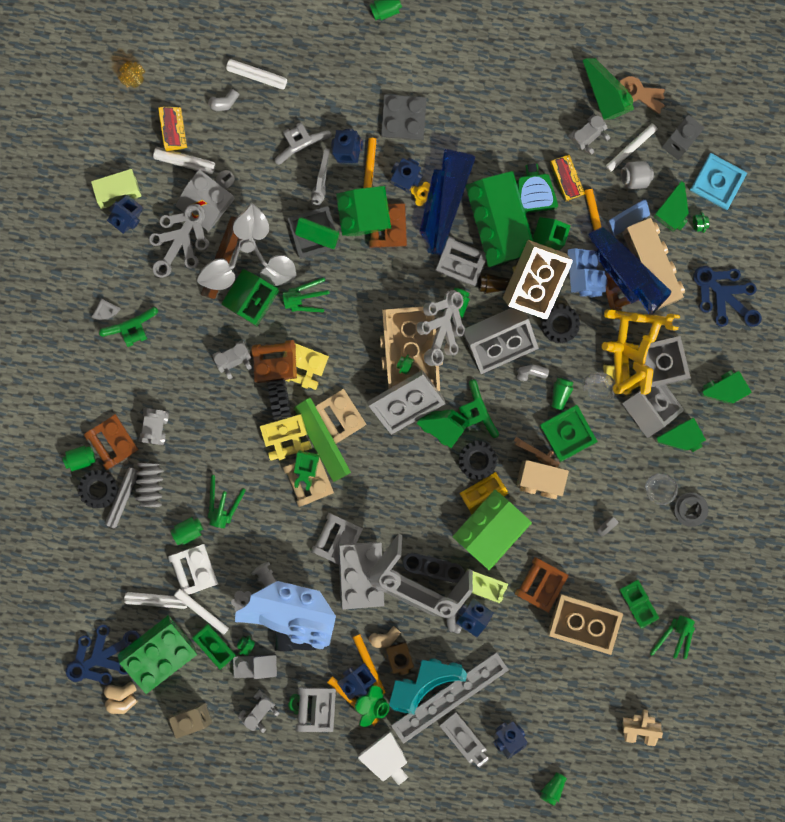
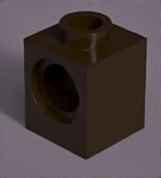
(401, 648)

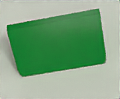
(317, 233)
(213, 646)

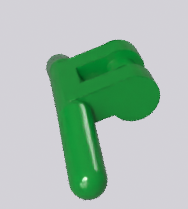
(134, 322)
(483, 413)

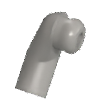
(223, 103)
(535, 370)
(452, 625)

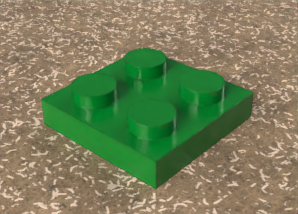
(568, 433)

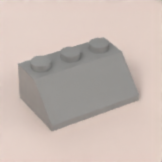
(500, 339)

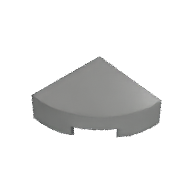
(105, 310)
(609, 524)

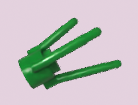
(293, 297)
(219, 517)
(684, 627)

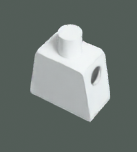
(385, 758)

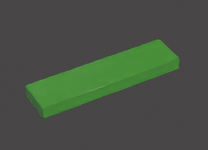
(322, 440)

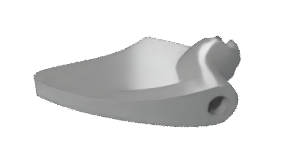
(319, 191)

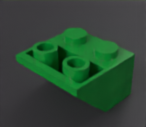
(250, 297)

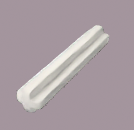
(256, 74)
(184, 160)
(153, 600)

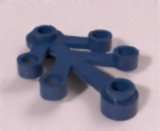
(723, 294)
(98, 657)

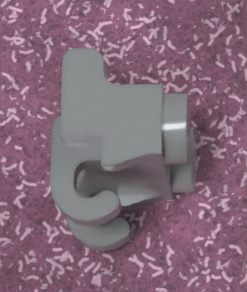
(589, 133)
(232, 358)
(153, 426)
(258, 712)

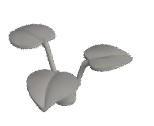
(247, 227)

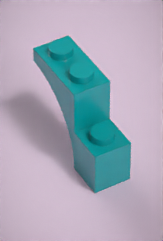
(407, 694)

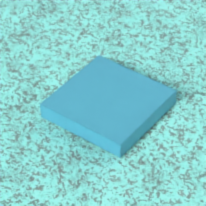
(718, 181)

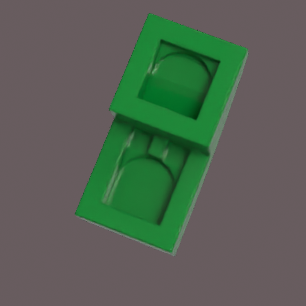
(639, 604)

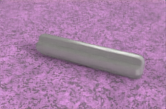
(121, 497)

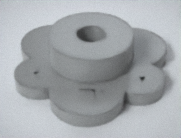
(239, 597)

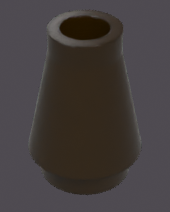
(491, 283)

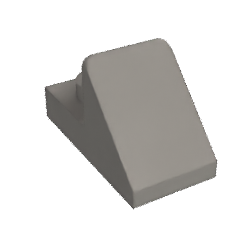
(255, 666)

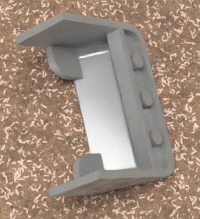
(414, 594)

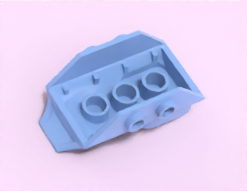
(291, 611)

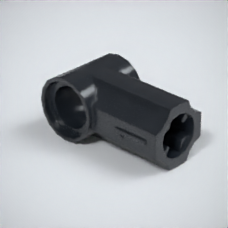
(284, 643)

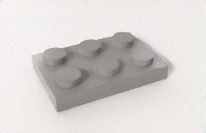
(406, 402)
(354, 571)

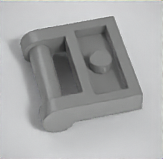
(458, 267)
(347, 534)
(322, 709)

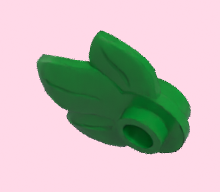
(371, 706)

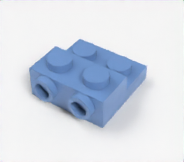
(584, 274)

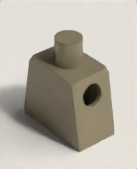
(189, 720)

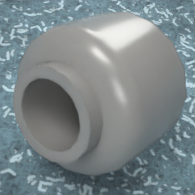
(637, 175)

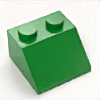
(363, 211)

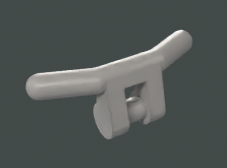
(300, 144)

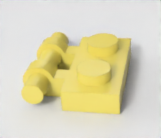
(311, 362)
(285, 430)

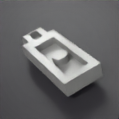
(464, 739)

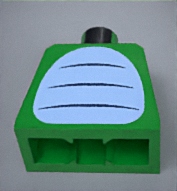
(536, 191)

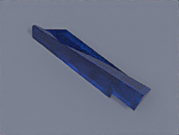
(444, 198)
(628, 272)

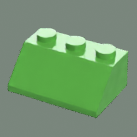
(492, 529)

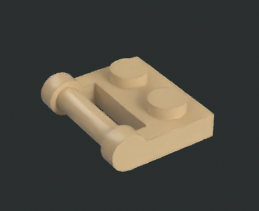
(345, 412)
(320, 485)

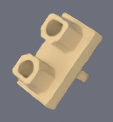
(642, 726)

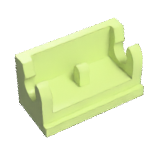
(115, 188)
(488, 587)

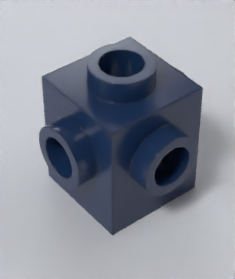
(347, 146)
(402, 181)
(122, 217)
(474, 620)
(356, 681)
(509, 746)

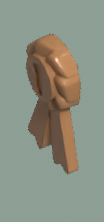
(645, 95)
(546, 459)

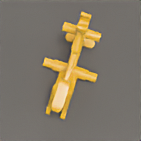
(624, 350)

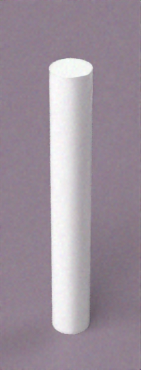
(631, 147)
(201, 611)

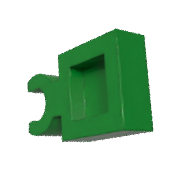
(306, 466)

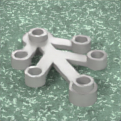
(181, 238)
(452, 303)

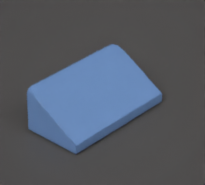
(629, 217)

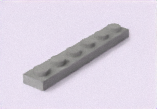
(449, 697)

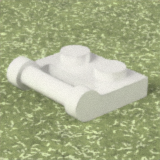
(199, 566)

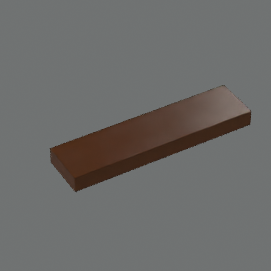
(224, 252)

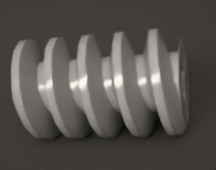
(149, 485)

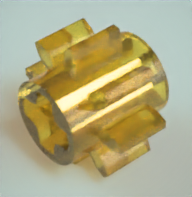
(131, 74)

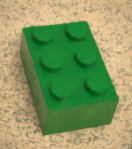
(157, 654)

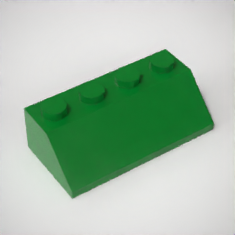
(499, 218)

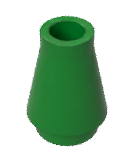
(561, 391)
(552, 791)

